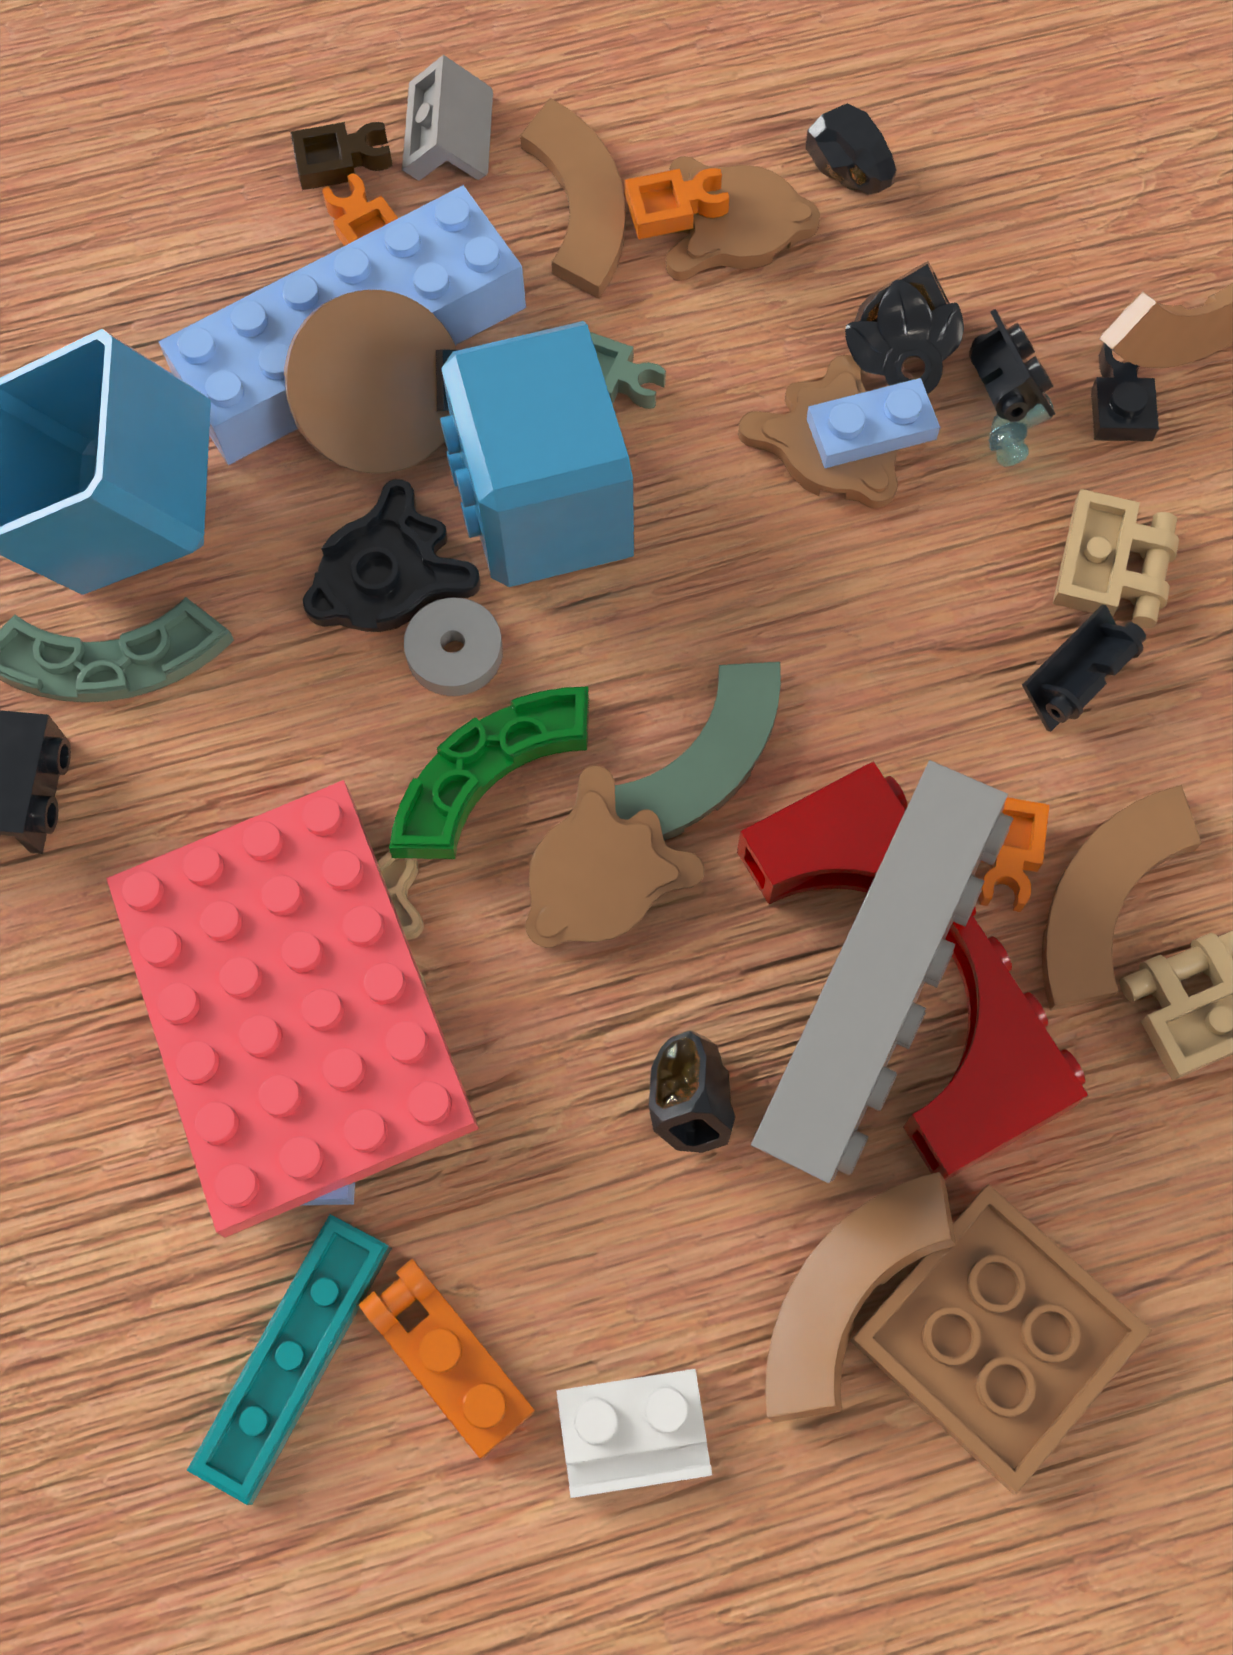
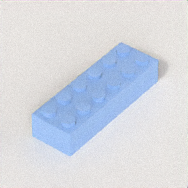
(436, 255)

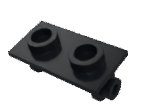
(1007, 375)
(1079, 665)

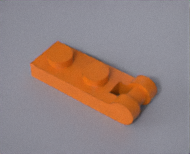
(449, 1361)

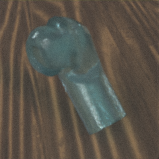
(1008, 437)

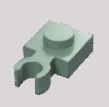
(624, 375)

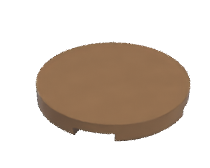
(367, 381)

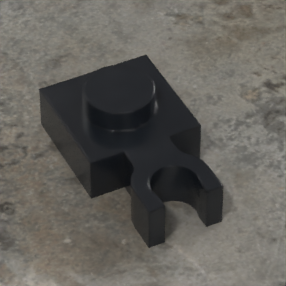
(1122, 403)

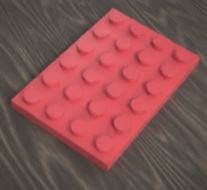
(288, 1009)

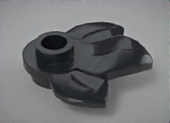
(905, 331)

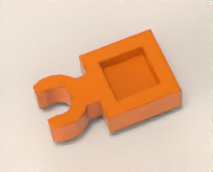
(666, 203)
(354, 214)
(1020, 851)

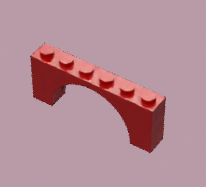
(1010, 1066)

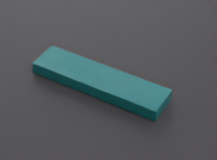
(289, 1360)

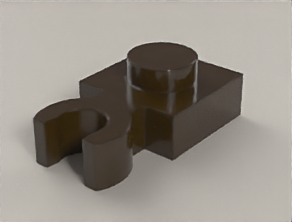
(329, 154)

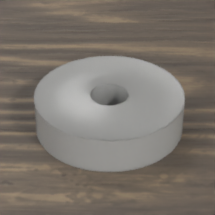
(458, 671)

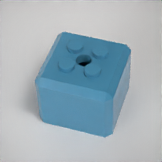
(538, 455)
(100, 464)

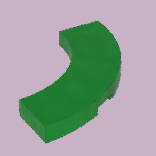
(477, 758)

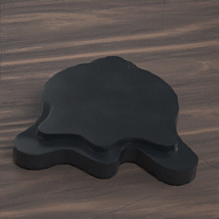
(386, 567)

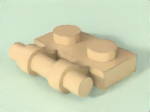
(1098, 553)
(1193, 1028)

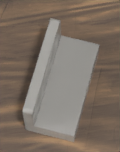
(447, 121)

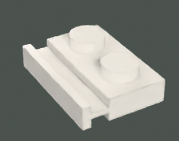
(633, 1433)

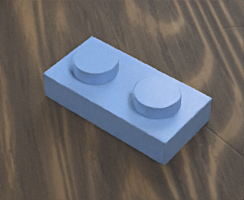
(872, 423)

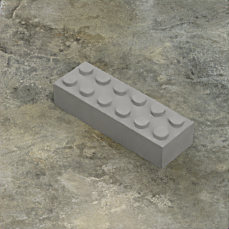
(881, 971)

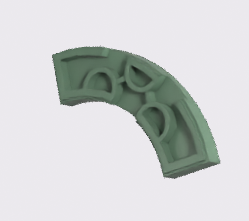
(111, 669)
(719, 757)

